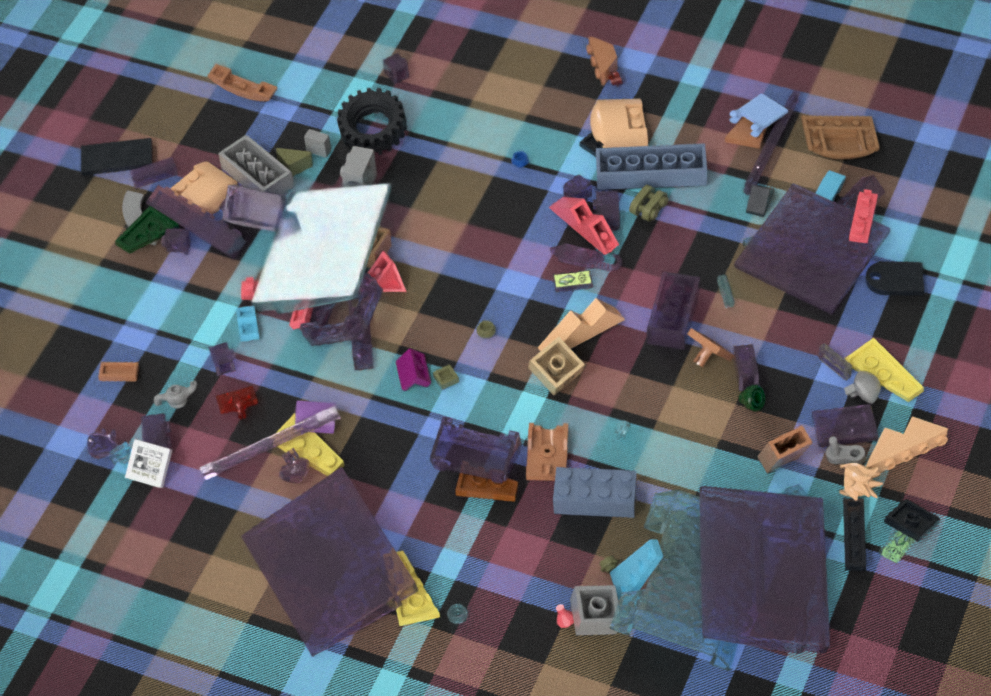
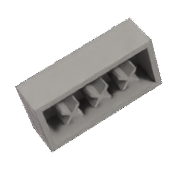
(255, 167)

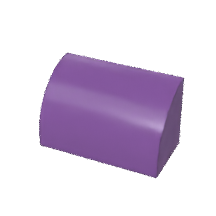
(306, 409)

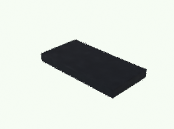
(116, 156)

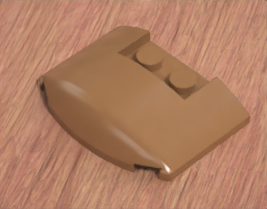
(840, 136)

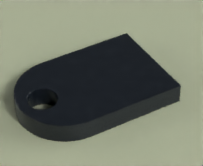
(896, 278)

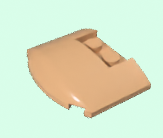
(619, 123)
(204, 187)

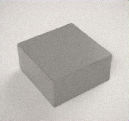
(317, 143)

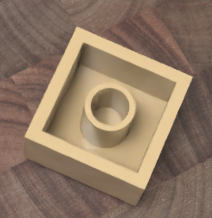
(556, 366)

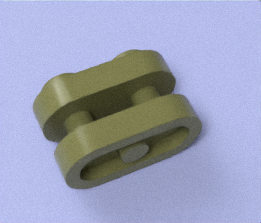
(648, 203)

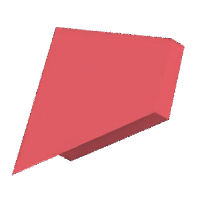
(386, 274)

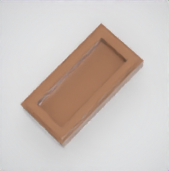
(118, 371)

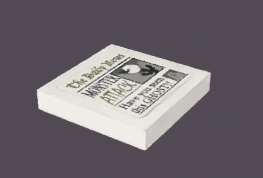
(148, 463)

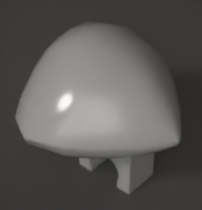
(864, 385)

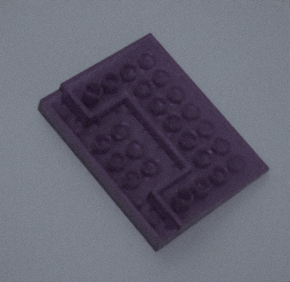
(329, 563)
(764, 570)

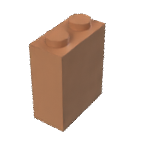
(784, 449)

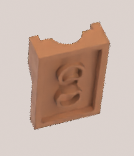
(540, 440)

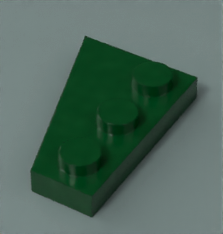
(144, 230)

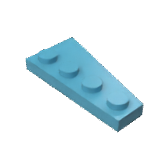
(636, 568)

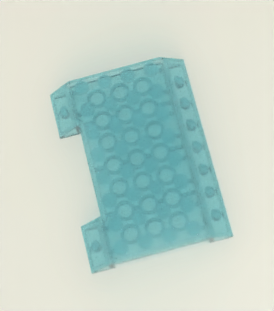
(673, 595)

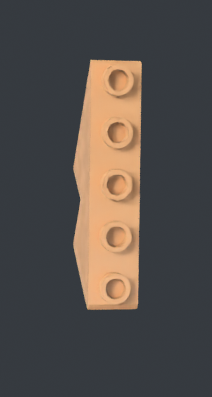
(578, 328)
(898, 447)

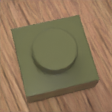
(445, 377)

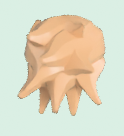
(859, 481)

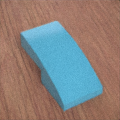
(831, 185)
(247, 323)

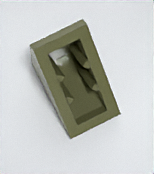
(295, 160)

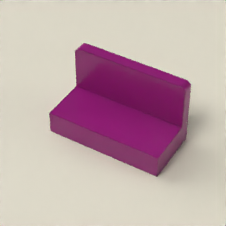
(412, 369)

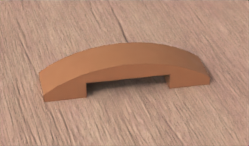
(239, 86)

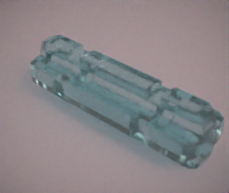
(725, 290)

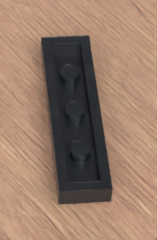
(854, 534)

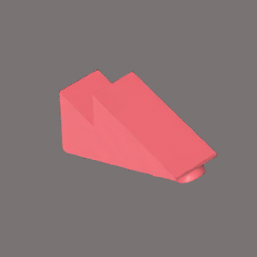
(588, 225)

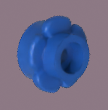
(520, 159)

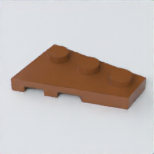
(485, 488)

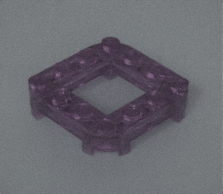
(354, 326)

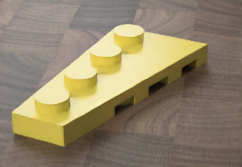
(890, 373)
(314, 449)
(417, 606)

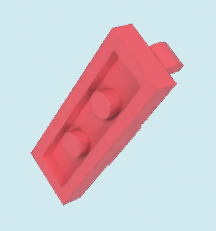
(863, 216)

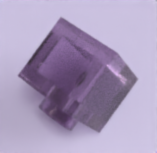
(396, 68)
(577, 188)
(222, 358)

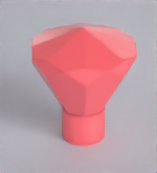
(564, 617)

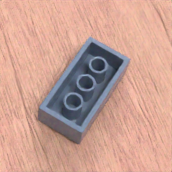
(595, 492)

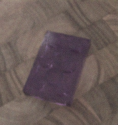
(847, 424)

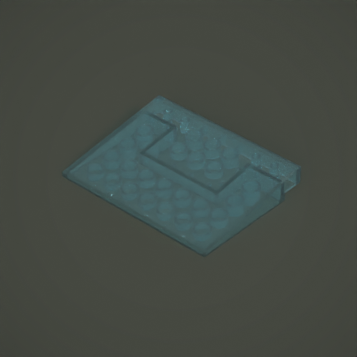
(321, 247)

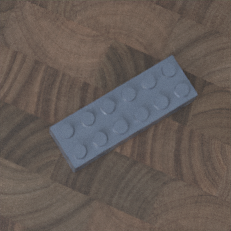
(652, 166)

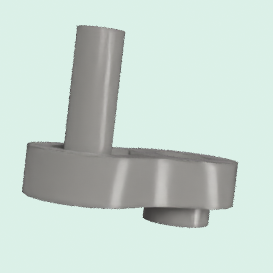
(842, 454)

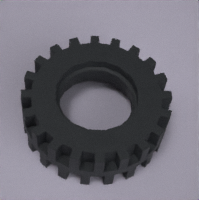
(366, 104)

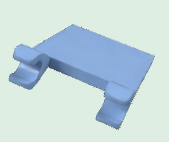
(761, 112)

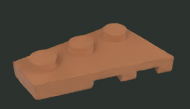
(741, 135)

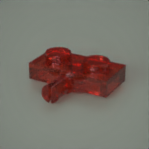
(237, 401)

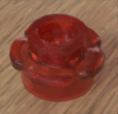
(615, 79)

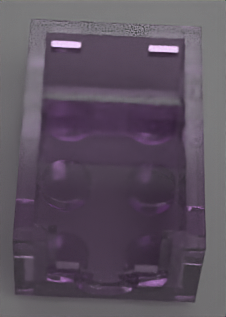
(253, 207)

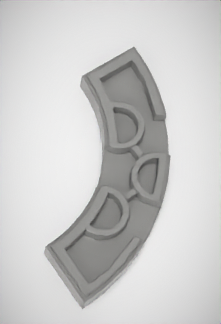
(132, 208)

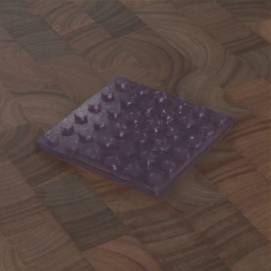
(808, 249)

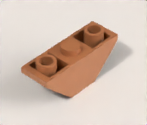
(602, 58)

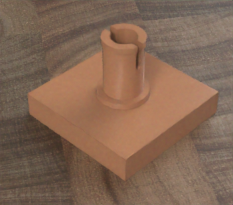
(708, 347)

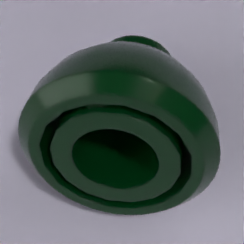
(753, 398)

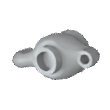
(175, 395)

